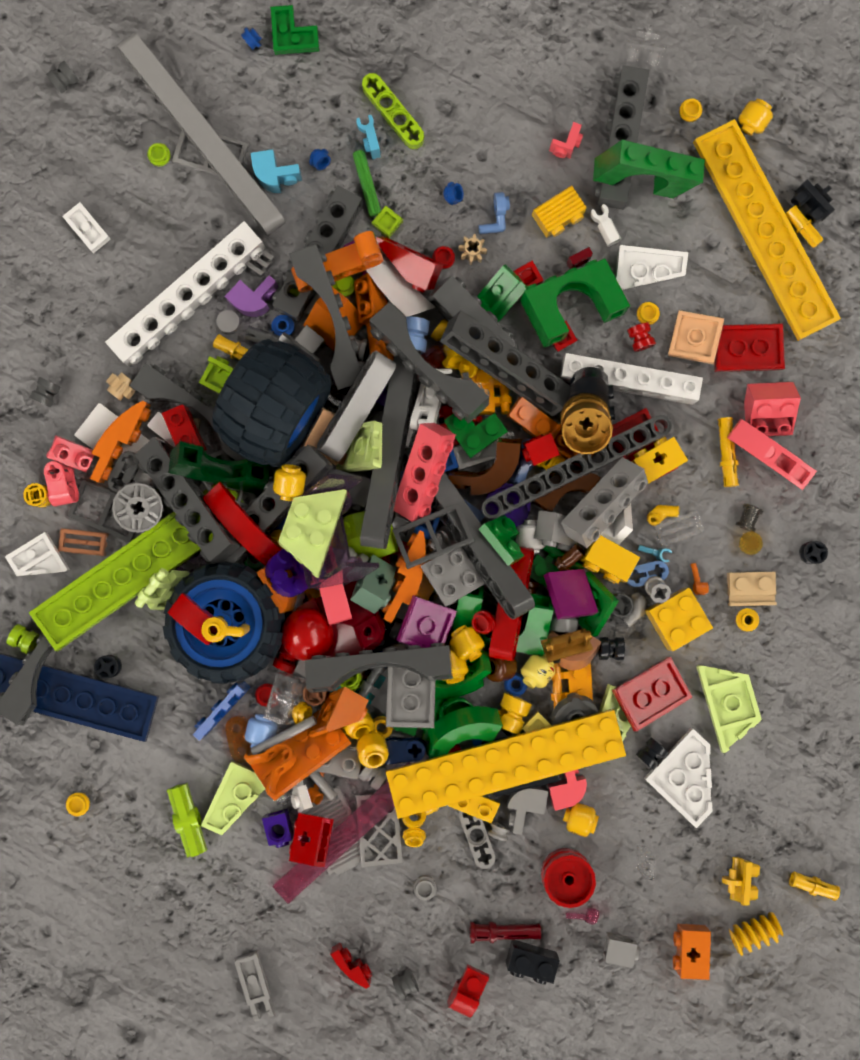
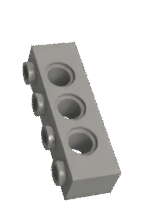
(605, 502)

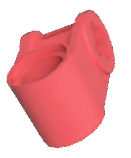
(62, 485)

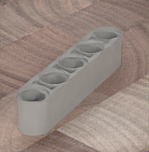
(356, 406)

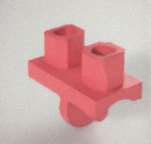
(70, 454)

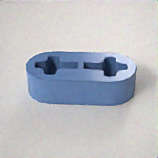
(645, 568)

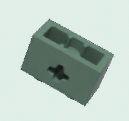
(373, 589)

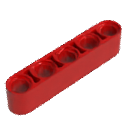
(507, 630)

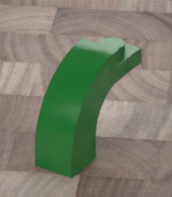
(473, 679)
(463, 725)

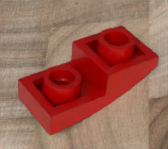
(191, 616)
(356, 971)

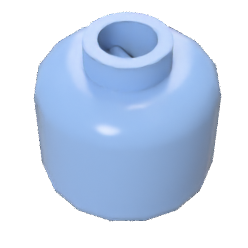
(259, 730)

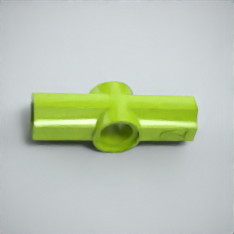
(187, 820)

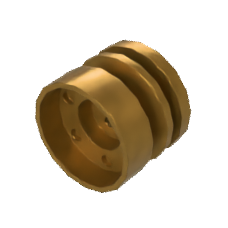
(587, 435)

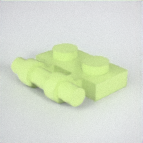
(159, 589)

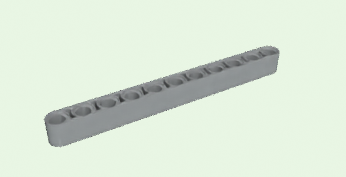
(201, 134)

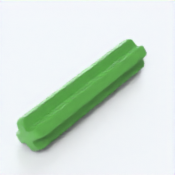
(366, 183)

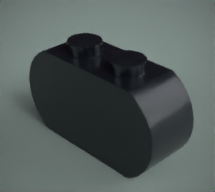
(595, 382)

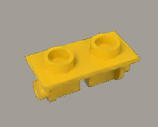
(478, 807)

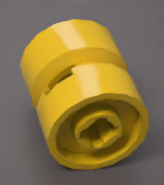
(512, 712)

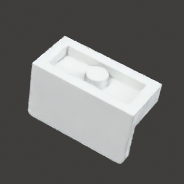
(620, 527)

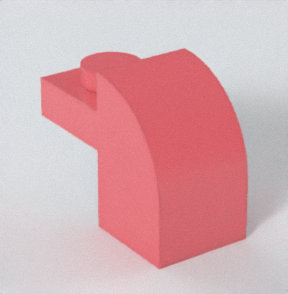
(568, 791)

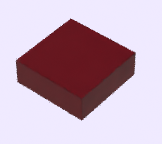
(579, 258)

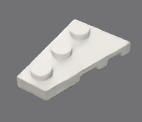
(647, 265)

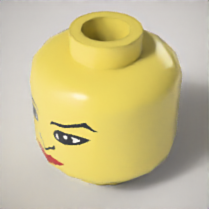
(537, 671)

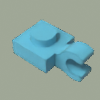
(370, 142)

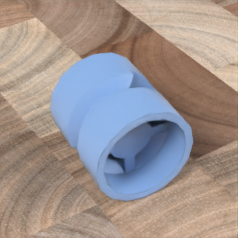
(417, 330)

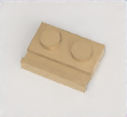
(751, 588)

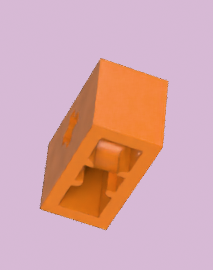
(698, 962)

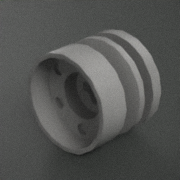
(125, 514)

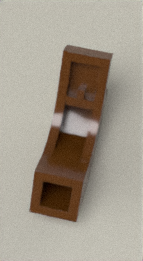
(486, 481)
(583, 485)

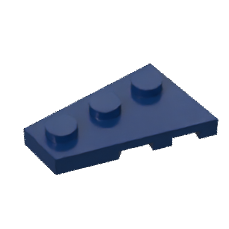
(220, 709)

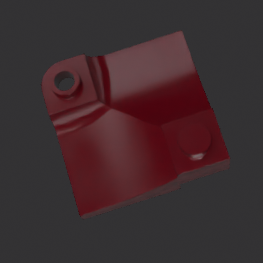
(360, 633)

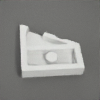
(37, 557)

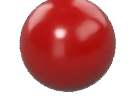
(306, 634)

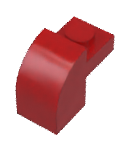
(467, 991)

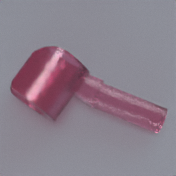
(590, 917)

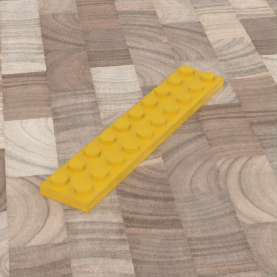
(766, 230)
(505, 763)

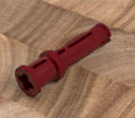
(493, 932)

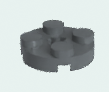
(573, 705)

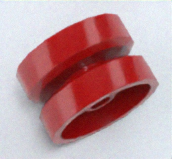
(575, 890)

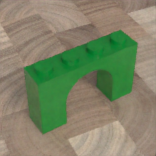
(672, 171)
(593, 279)
(533, 627)

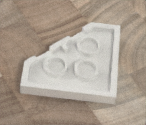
(686, 777)

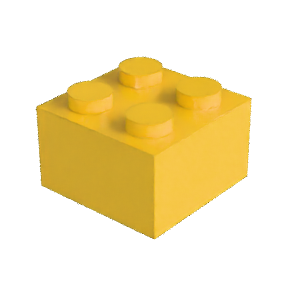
(609, 559)
(678, 619)

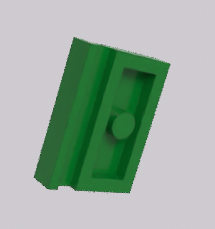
(502, 292)

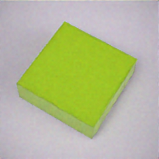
(387, 222)

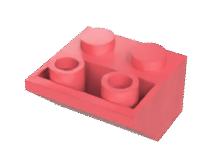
(772, 407)

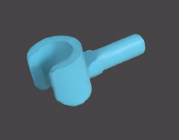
(658, 553)

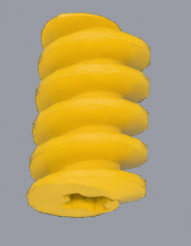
(756, 933)

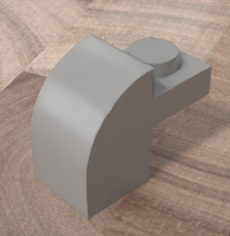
(524, 801)

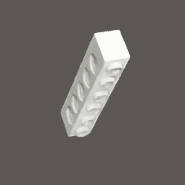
(638, 379)

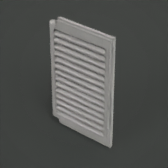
(339, 810)

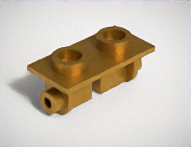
(567, 645)

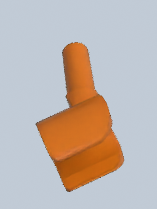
(699, 588)
(315, 796)

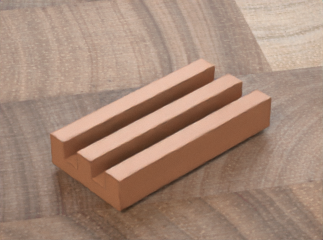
(62, 540)

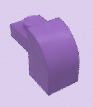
(250, 302)

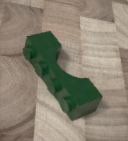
(193, 462)

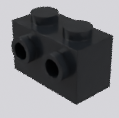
(532, 962)

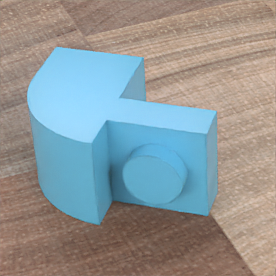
(270, 175)

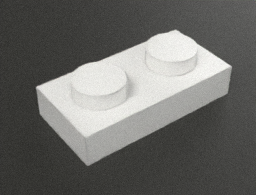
(86, 227)

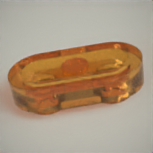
(237, 739)

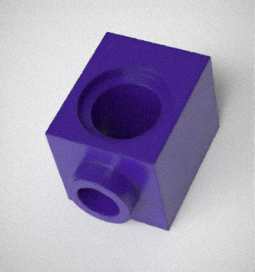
(282, 818)

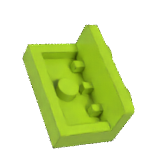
(216, 374)

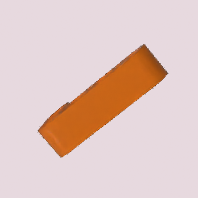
(349, 259)

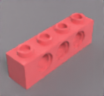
(424, 471)

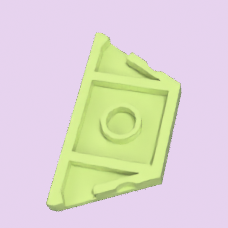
(365, 449)
(312, 527)
(729, 703)

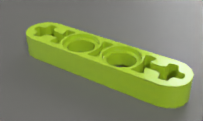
(392, 111)

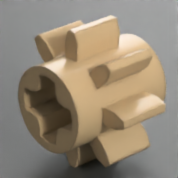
(473, 243)
(120, 386)

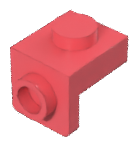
(562, 149)

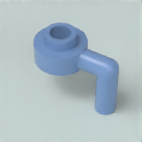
(501, 205)

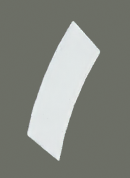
(398, 289)
(97, 424)

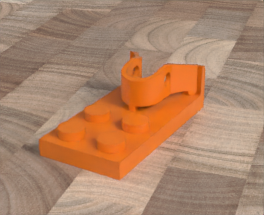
(295, 759)

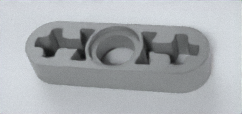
(476, 852)

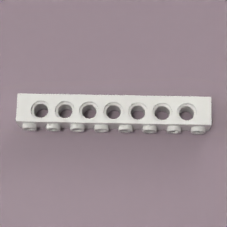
(173, 295)

